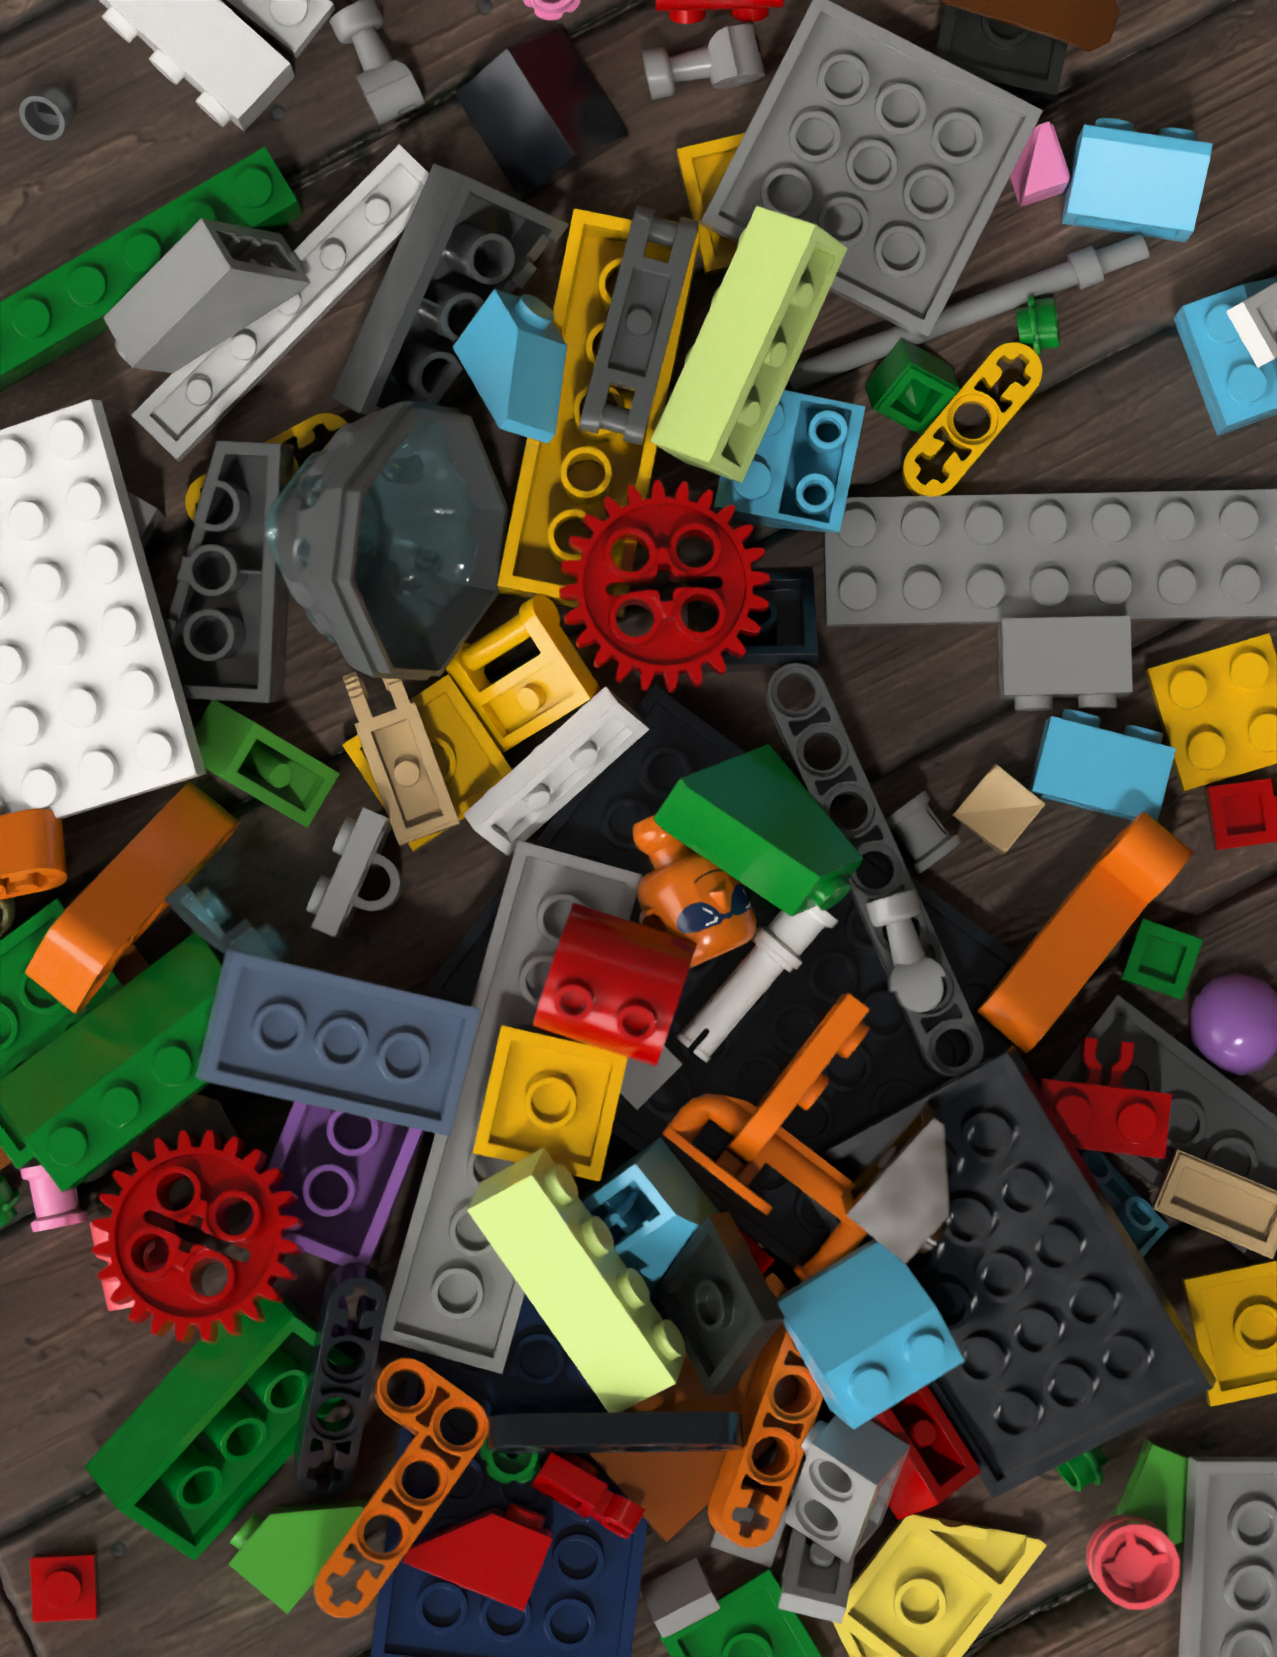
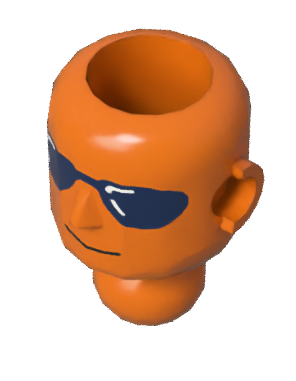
(691, 896)

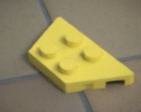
(933, 1587)

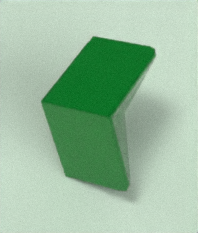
(911, 386)

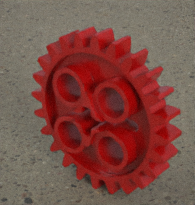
(659, 527)
(219, 1184)

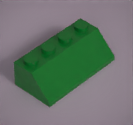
(117, 1067)
(214, 1429)

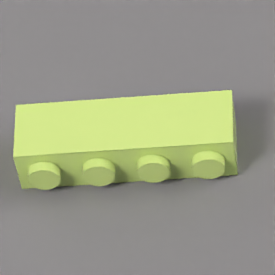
(749, 344)
(578, 1281)

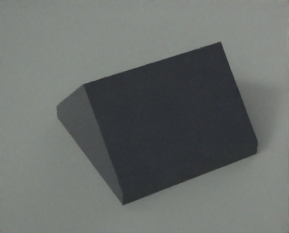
(540, 113)
(786, 626)

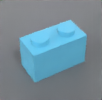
(1101, 767)

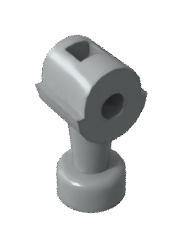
(727, 60)
(385, 82)
(914, 976)

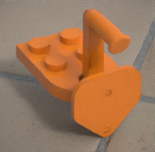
(762, 1140)

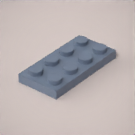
(338, 1043)

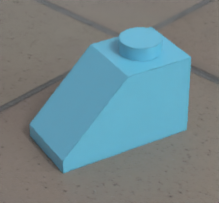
(516, 363)

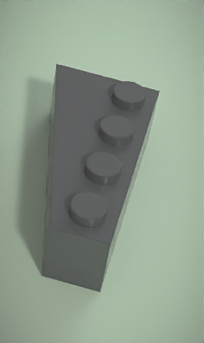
(447, 264)
(229, 590)

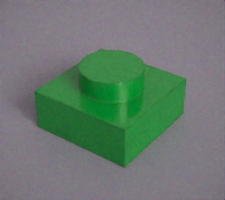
(1161, 959)

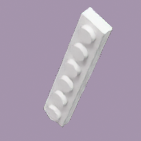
(333, 261)

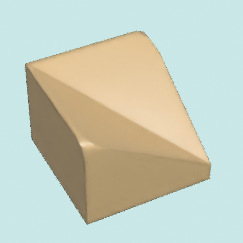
(999, 809)

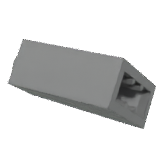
(203, 294)

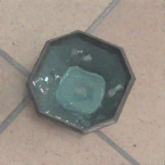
(394, 538)

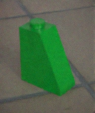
(762, 831)

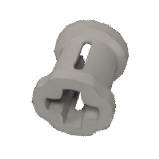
(922, 832)

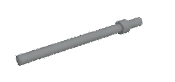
(1082, 269)

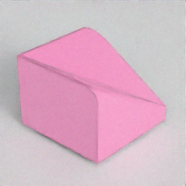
(1040, 168)

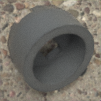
(51, 118)

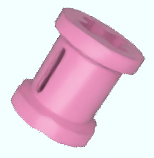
(51, 1205)

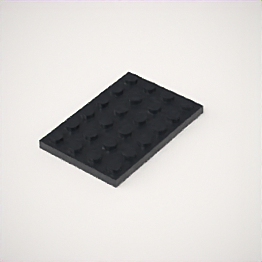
(1034, 1283)

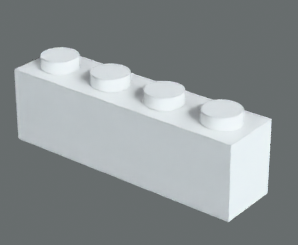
(210, 50)

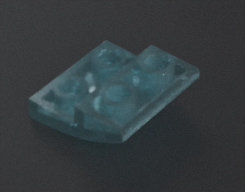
(210, 919)

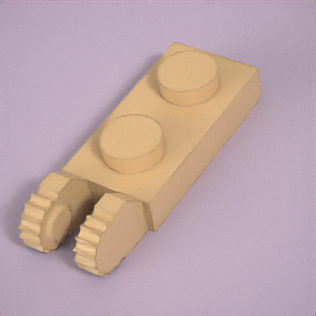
(402, 763)

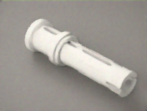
(776, 949)

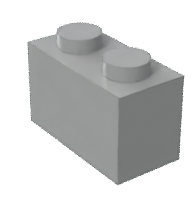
(1064, 659)

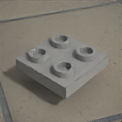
(338, 898)

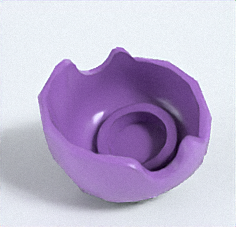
(1235, 1024)

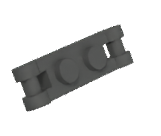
(639, 325)

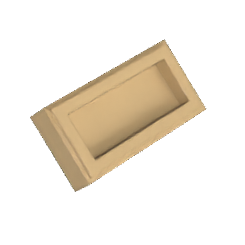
(1219, 1203)

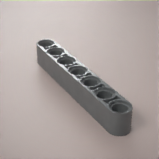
(871, 837)

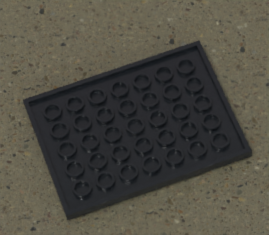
(870, 1083)

